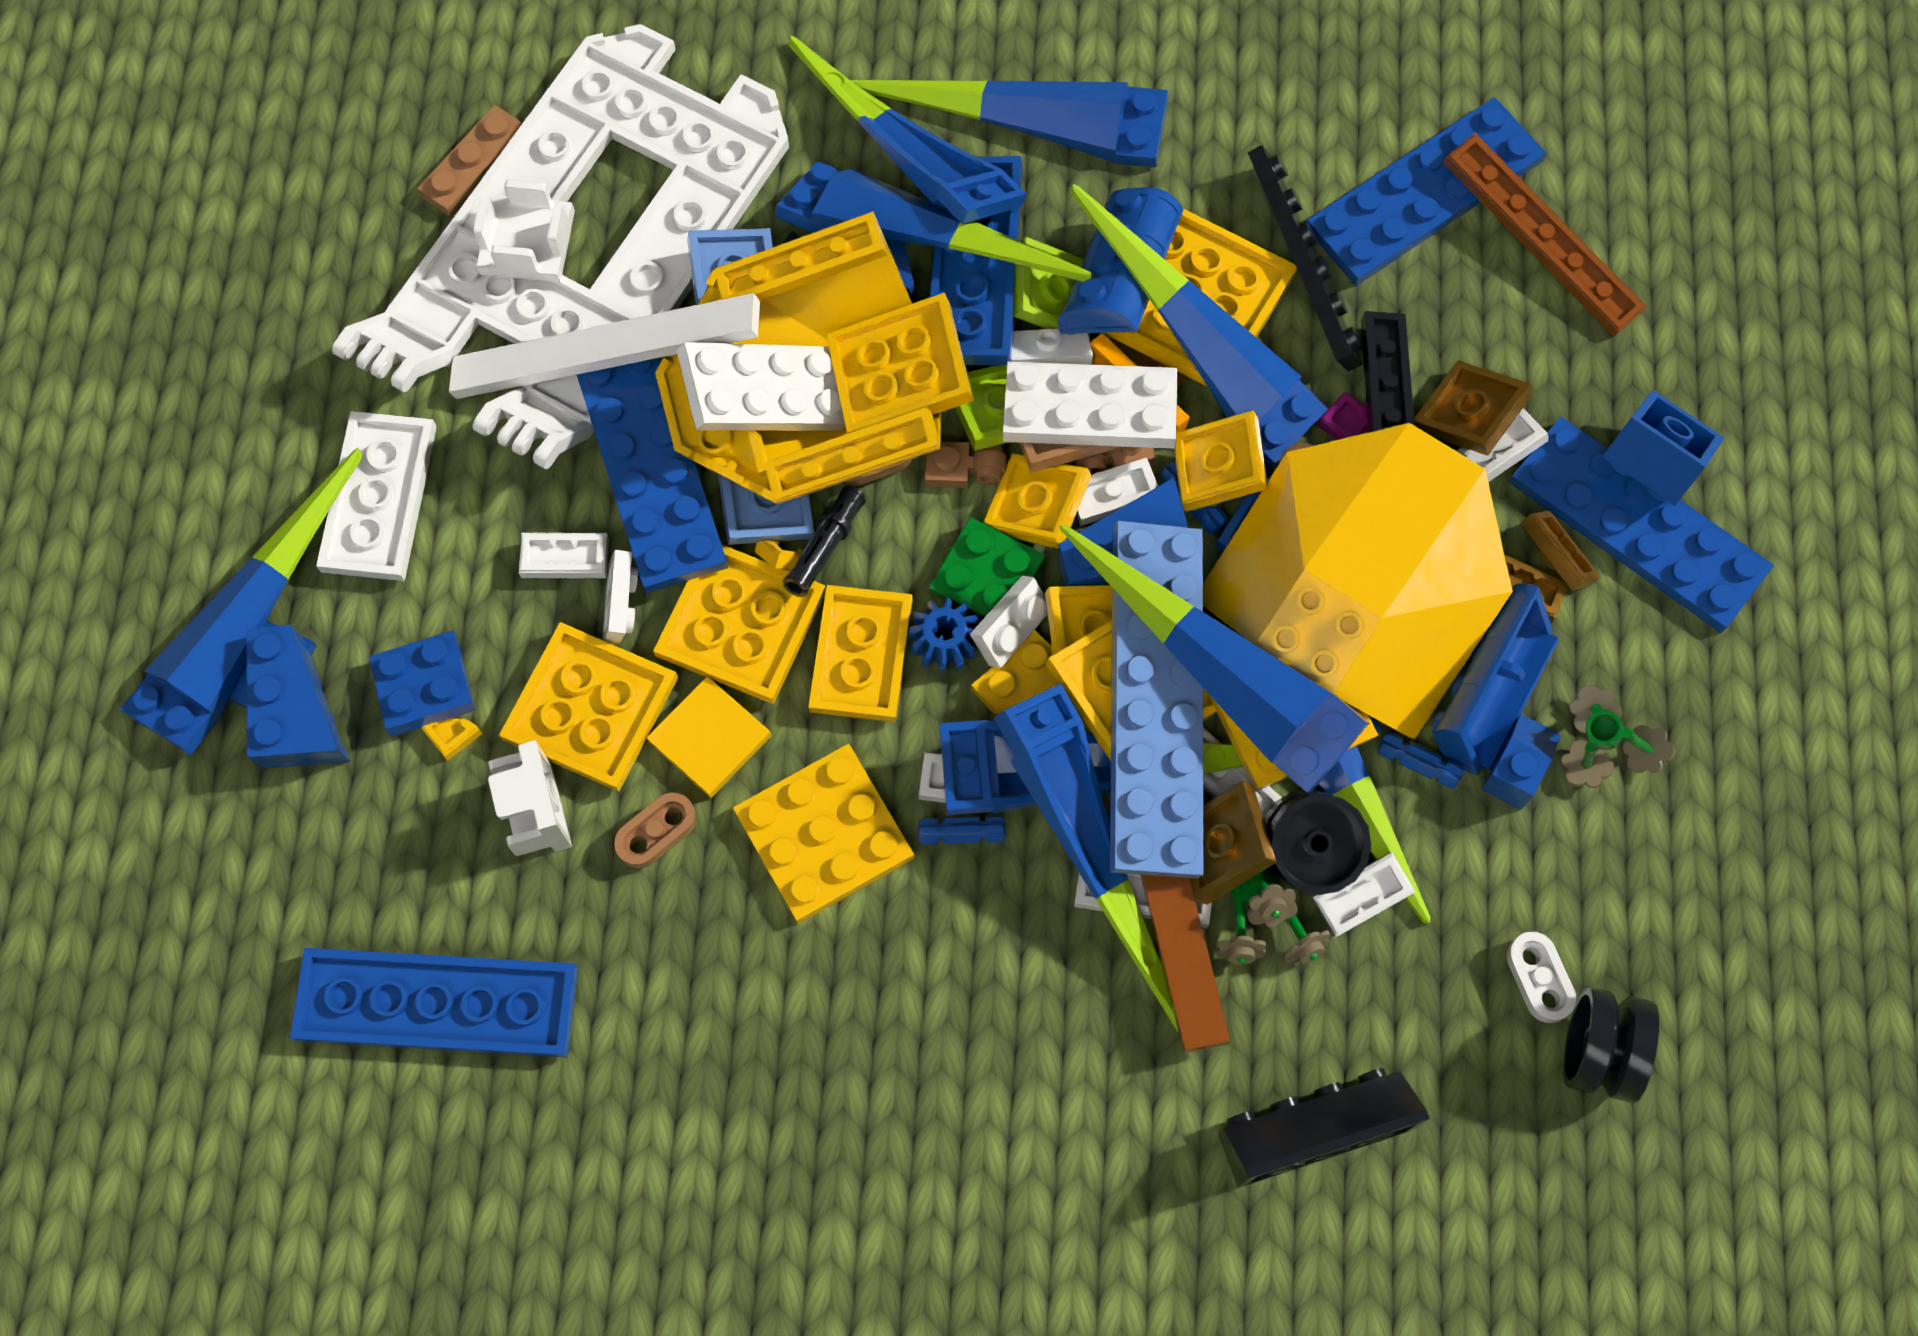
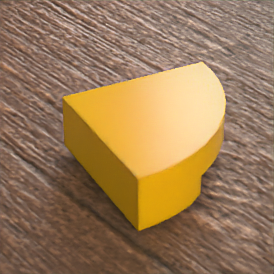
(775, 555)
(452, 735)

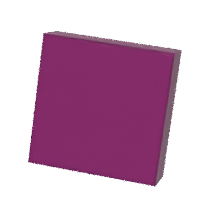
(1344, 418)

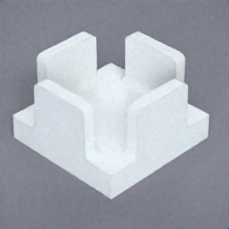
(523, 233)
(528, 795)

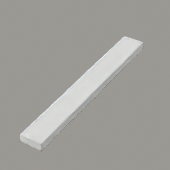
(604, 346)

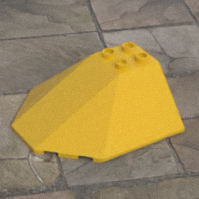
(804, 294)
(1368, 570)

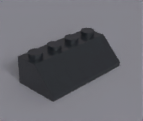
(1320, 1127)

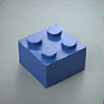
(1663, 448)

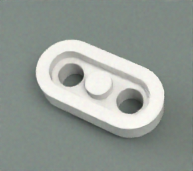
(1544, 977)

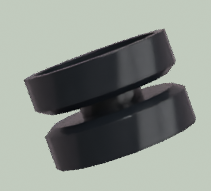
(1341, 848)
(1611, 1044)

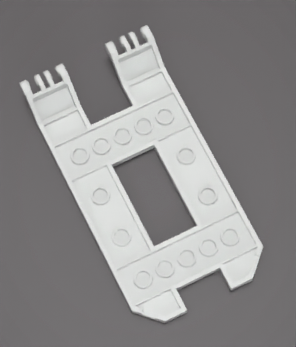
(600, 95)

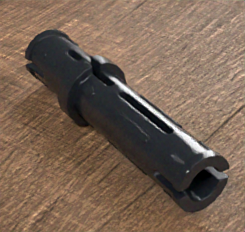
(833, 527)

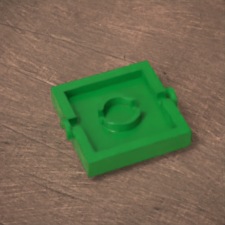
(983, 568)

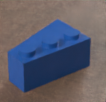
(1156, 507)
(286, 703)

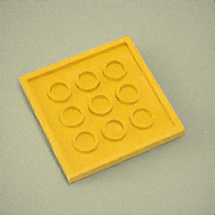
(1229, 271)

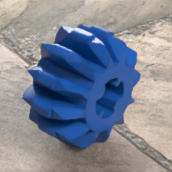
(943, 619)

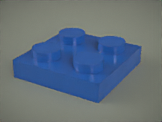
(421, 683)

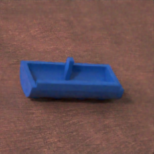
(1112, 296)
(1497, 682)

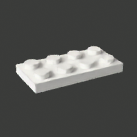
(761, 387)
(1090, 405)
(378, 508)

